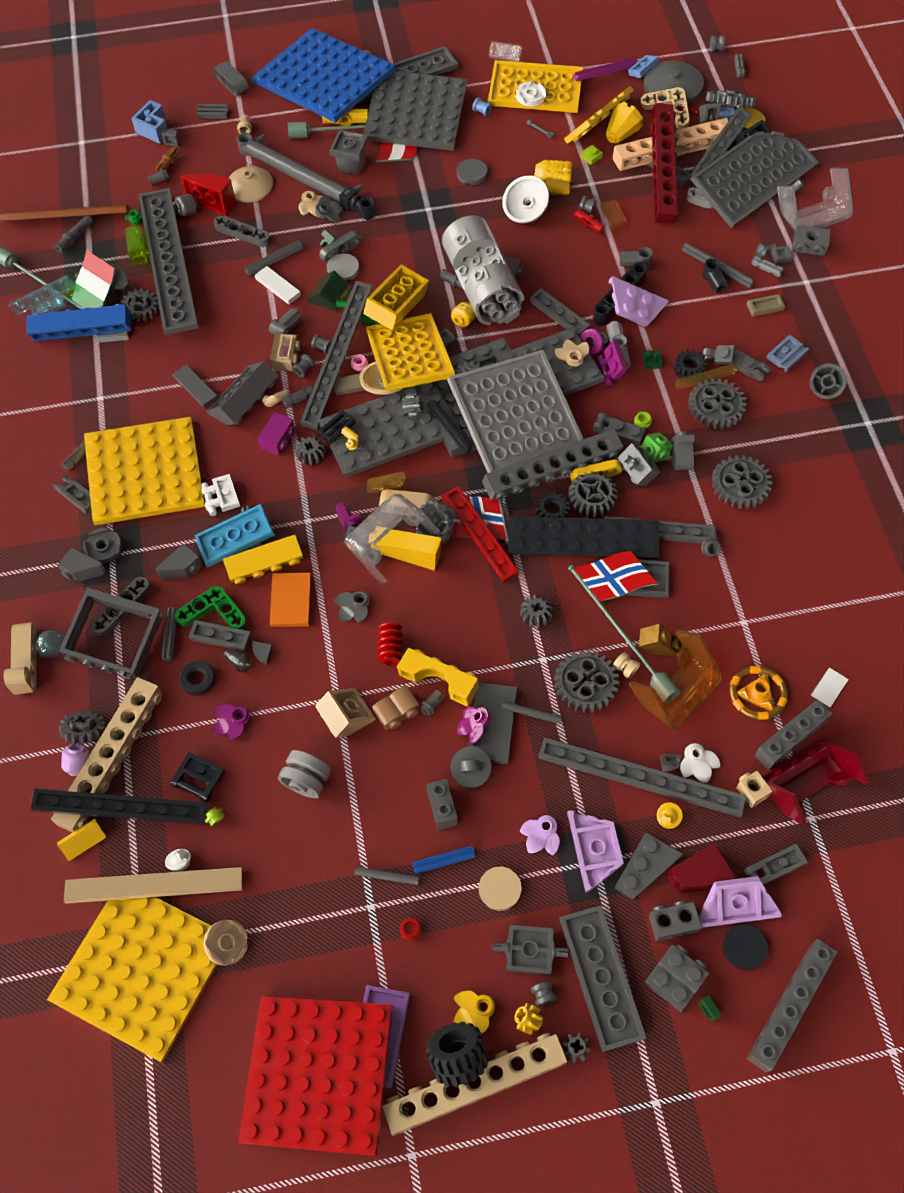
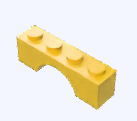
(417, 666)

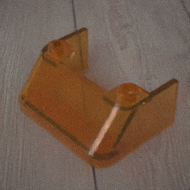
(695, 680)

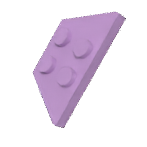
(635, 302)
(595, 848)
(737, 902)

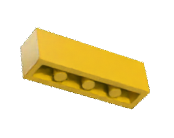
(262, 559)

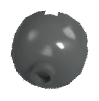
(828, 381)

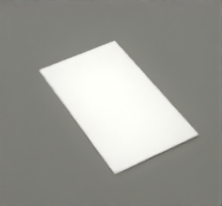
(829, 687)

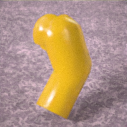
(353, 438)

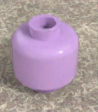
(74, 758)

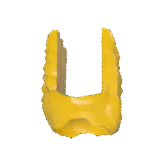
(555, 175)

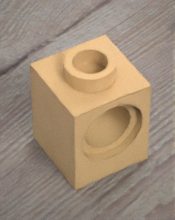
(754, 797)

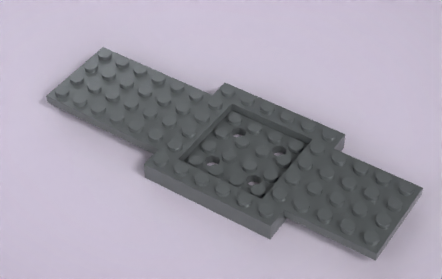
(391, 434)

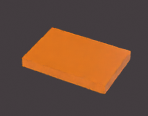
(290, 599)

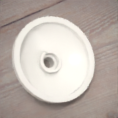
(520, 193)

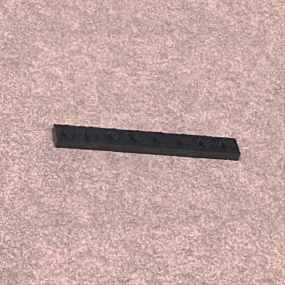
(118, 806)

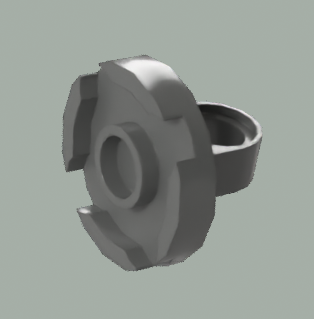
(471, 767)

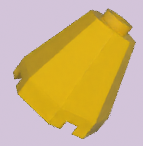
(623, 123)

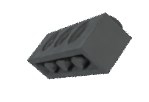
(793, 734)

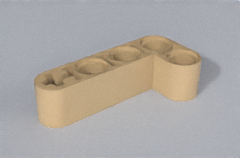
(22, 674)

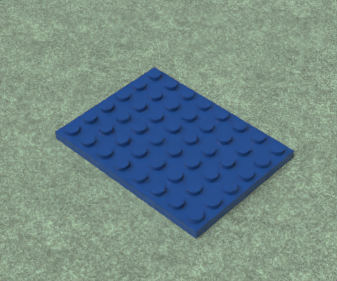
(323, 74)

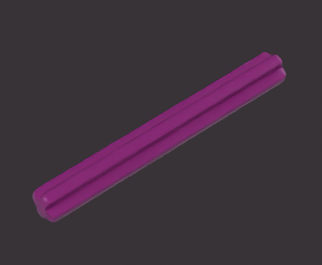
(604, 69)

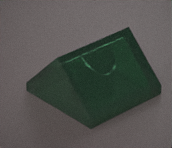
(329, 290)

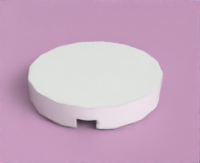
(531, 94)

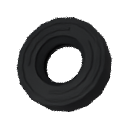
(199, 689)

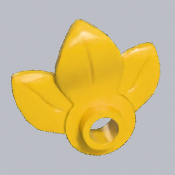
(470, 1009)

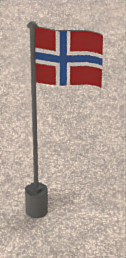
(490, 512)

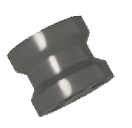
(717, 43)
(587, 205)
(543, 993)

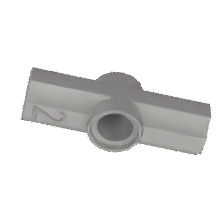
(615, 333)

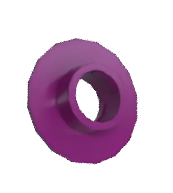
(598, 345)

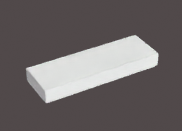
(277, 285)

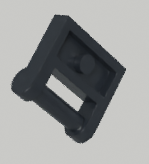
(201, 771)

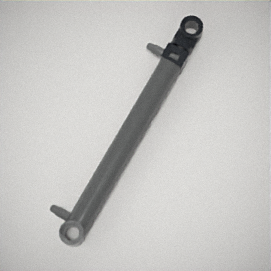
(347, 197)

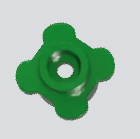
(134, 217)

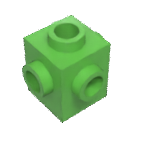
(657, 447)

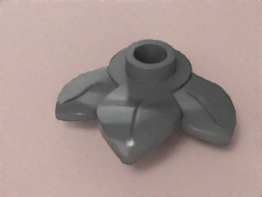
(328, 209)
(350, 608)

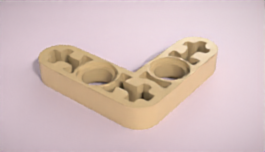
(671, 95)

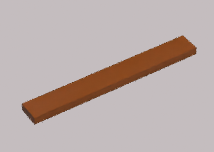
(64, 212)

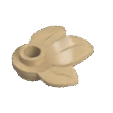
(308, 205)
(572, 353)

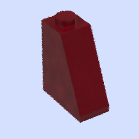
(700, 871)

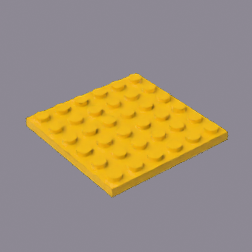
(143, 470)
(138, 973)

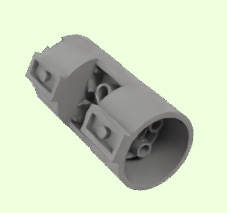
(482, 270)

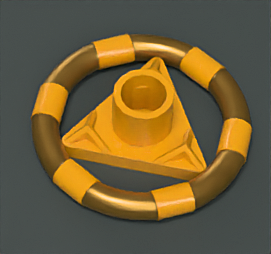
(758, 693)

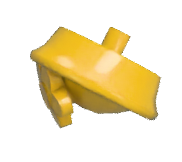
(669, 815)

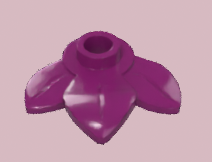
(228, 720)
(474, 723)

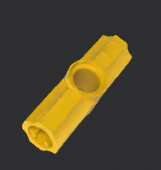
(350, 117)

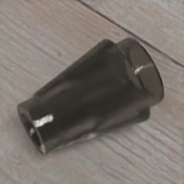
(238, 660)

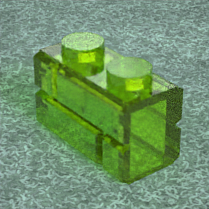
(136, 245)

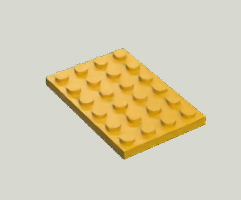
(558, 80)
(409, 353)

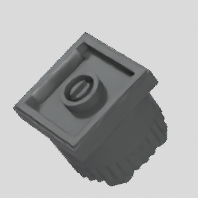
(350, 151)

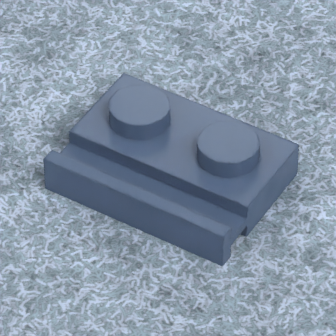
(787, 353)

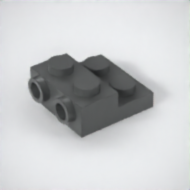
(677, 977)

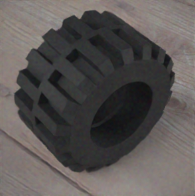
(457, 1054)

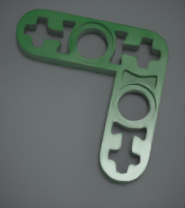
(216, 603)

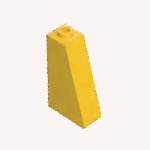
(411, 548)

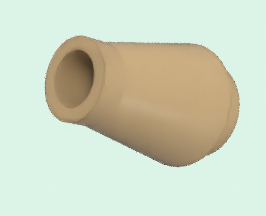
(244, 125)

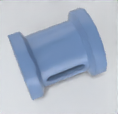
(482, 107)

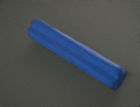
(443, 859)

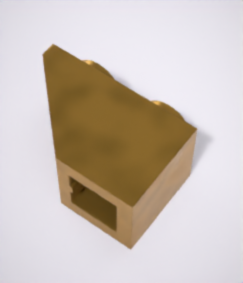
(659, 641)

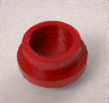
(410, 929)

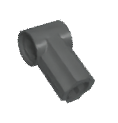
(643, 255)
(286, 323)

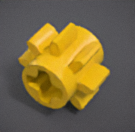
(528, 1018)

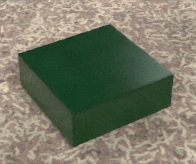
(709, 1009)

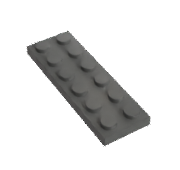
(602, 979)

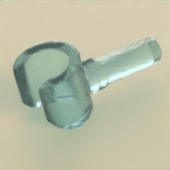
(762, 249)

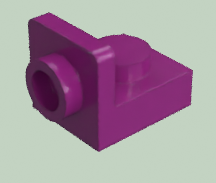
(345, 517)

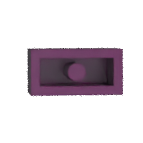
(276, 434)

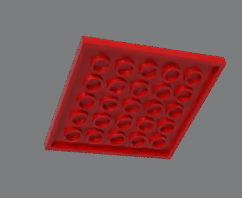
(317, 1075)

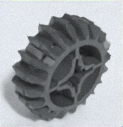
(596, 503)

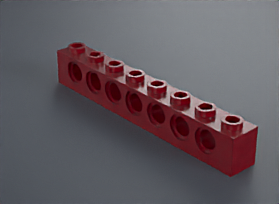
(664, 163)

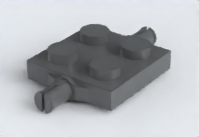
(530, 950)

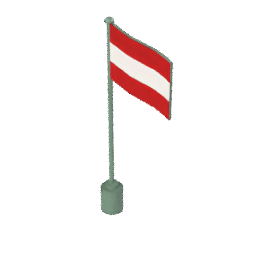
(387, 153)

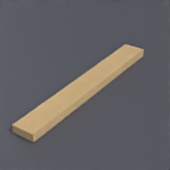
(153, 885)

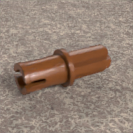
(167, 159)

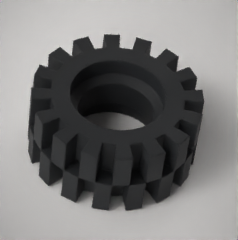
(689, 357)
(552, 500)

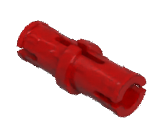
(589, 221)

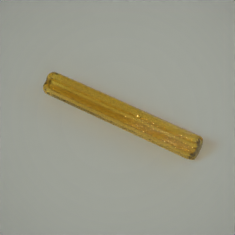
(700, 377)

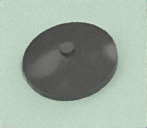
(672, 75)

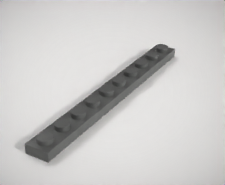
(336, 355)
(642, 777)

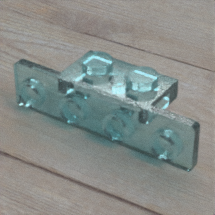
(44, 299)

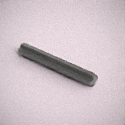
(273, 257)

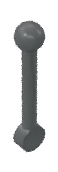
(549, 134)

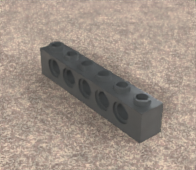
(791, 1006)

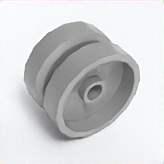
(304, 774)

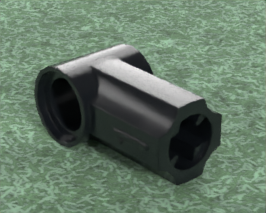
(714, 276)

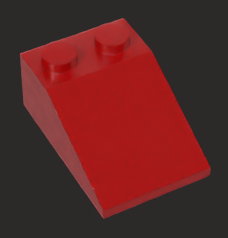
(210, 191)

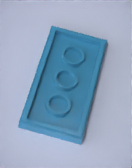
(234, 535)

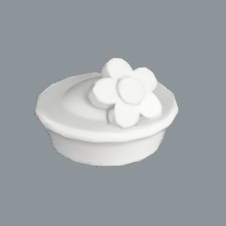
(178, 860)

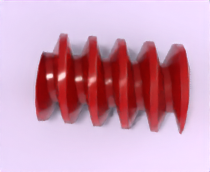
(388, 644)

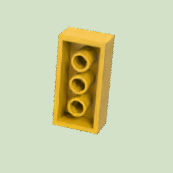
(396, 297)

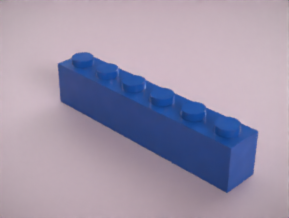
(79, 322)

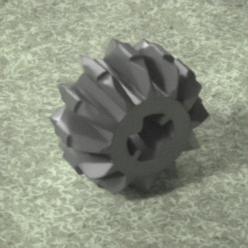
(310, 450)
(543, 610)

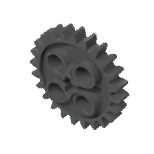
(731, 98)
(717, 403)
(741, 481)
(598, 693)

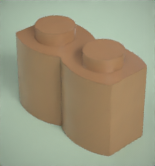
(396, 707)

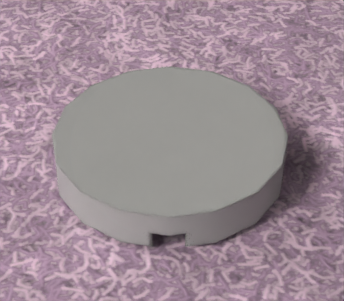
(345, 265)

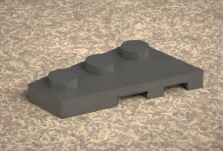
(646, 865)

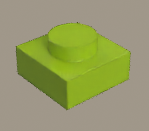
(591, 154)

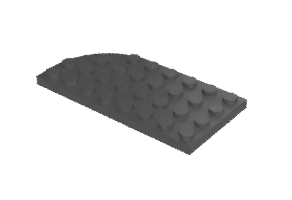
(751, 172)

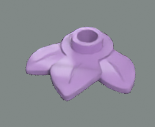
(540, 838)

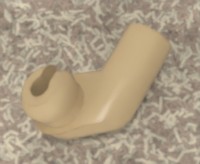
(270, 401)

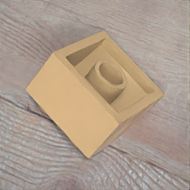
(344, 711)

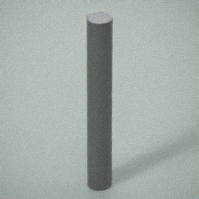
(531, 712)
(384, 875)

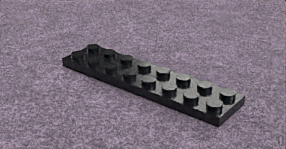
(582, 536)

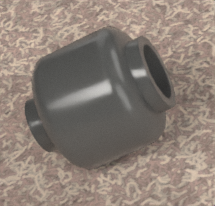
(185, 205)

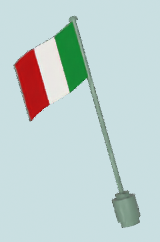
(91, 285)

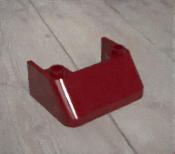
(811, 771)

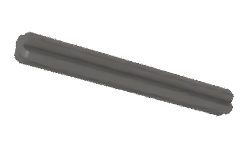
(724, 268)

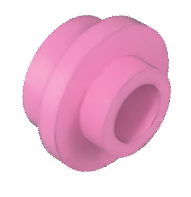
(359, 362)

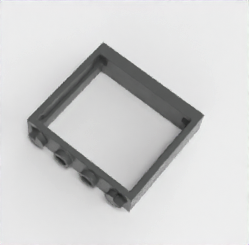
(80, 618)

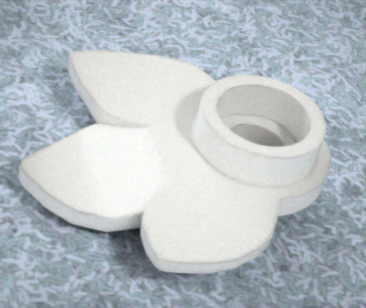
(699, 766)

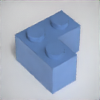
(150, 121)

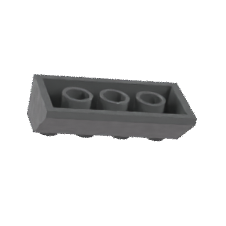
(243, 393)

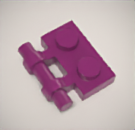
(616, 362)

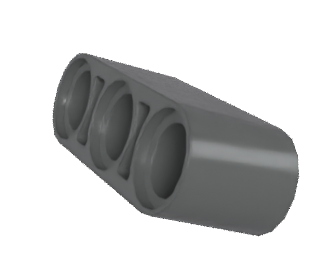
(231, 78)

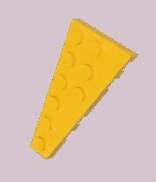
(597, 117)

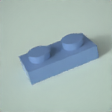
(643, 66)

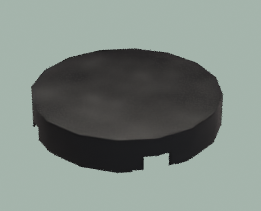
(745, 947)

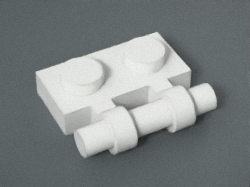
(225, 492)

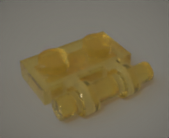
(385, 482)

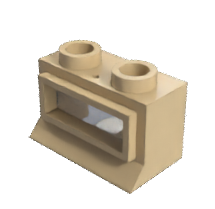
(284, 352)

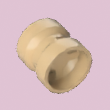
(626, 665)

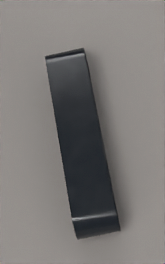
(605, 308)

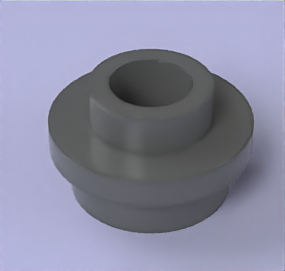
(715, 547)

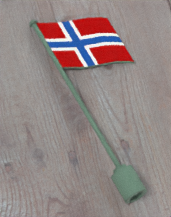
(612, 579)

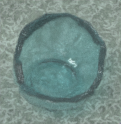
(49, 644)

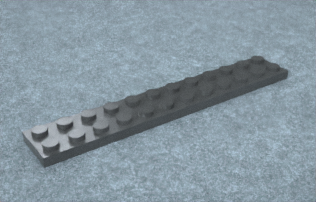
(168, 262)

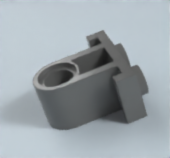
(682, 451)

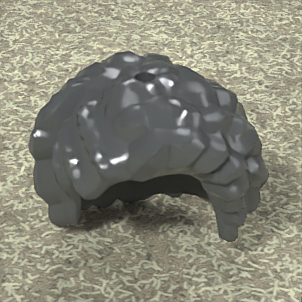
(441, 517)

